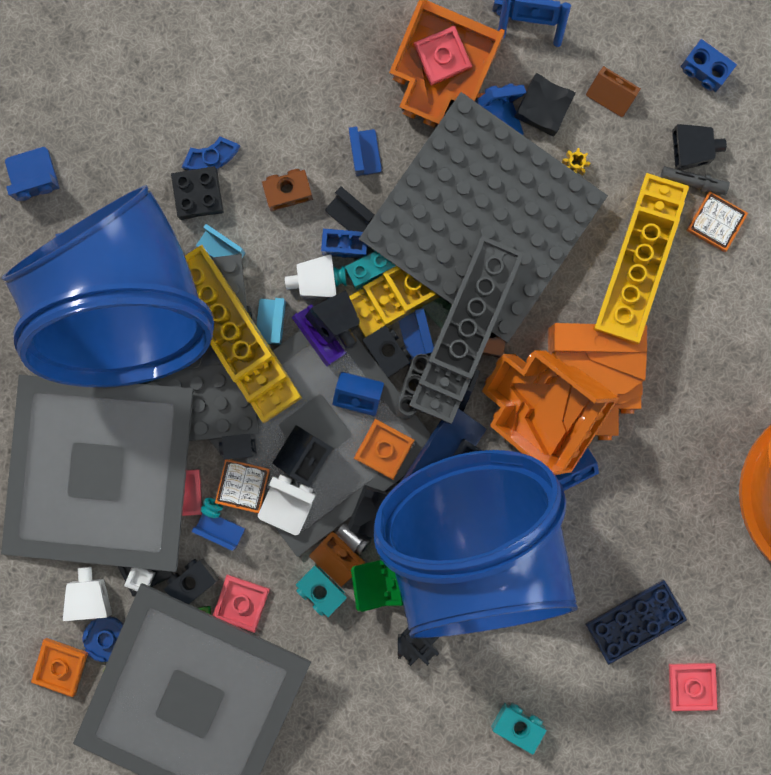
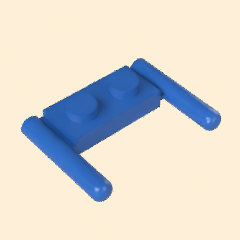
(537, 11)

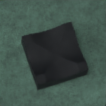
(544, 105)
(197, 193)
(365, 511)

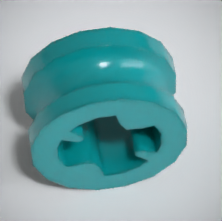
(340, 276)
(211, 508)

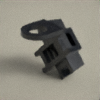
(408, 648)

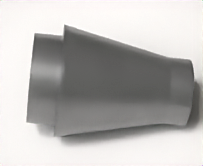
(356, 542)

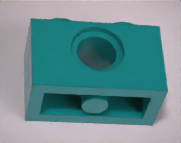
(367, 269)
(328, 603)
(529, 737)

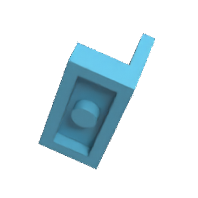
(217, 244)
(271, 319)

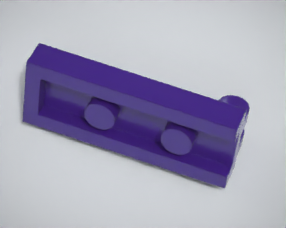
(326, 351)

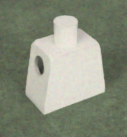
(314, 279)
(86, 598)

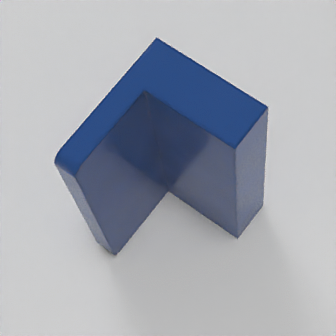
(365, 151)
(416, 333)
(358, 393)
(585, 469)
(219, 531)

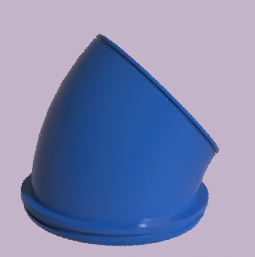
(110, 300)
(477, 544)

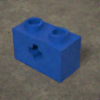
(343, 244)

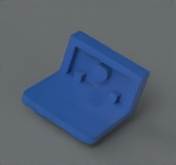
(500, 103)
(31, 174)

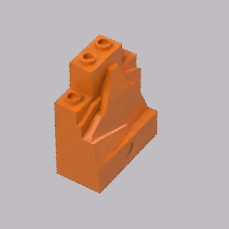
(433, 101)
(608, 360)
(547, 408)

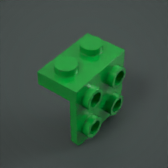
(375, 586)

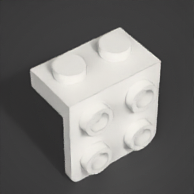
(287, 505)

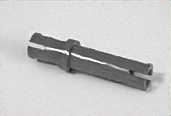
(704, 183)

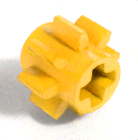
(574, 157)

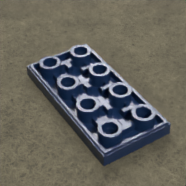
(446, 440)
(636, 622)

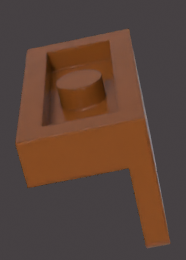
(612, 91)
(336, 558)

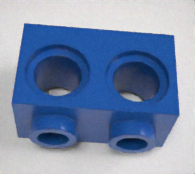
(711, 61)

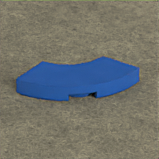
(215, 155)

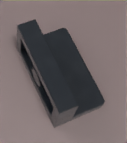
(349, 211)

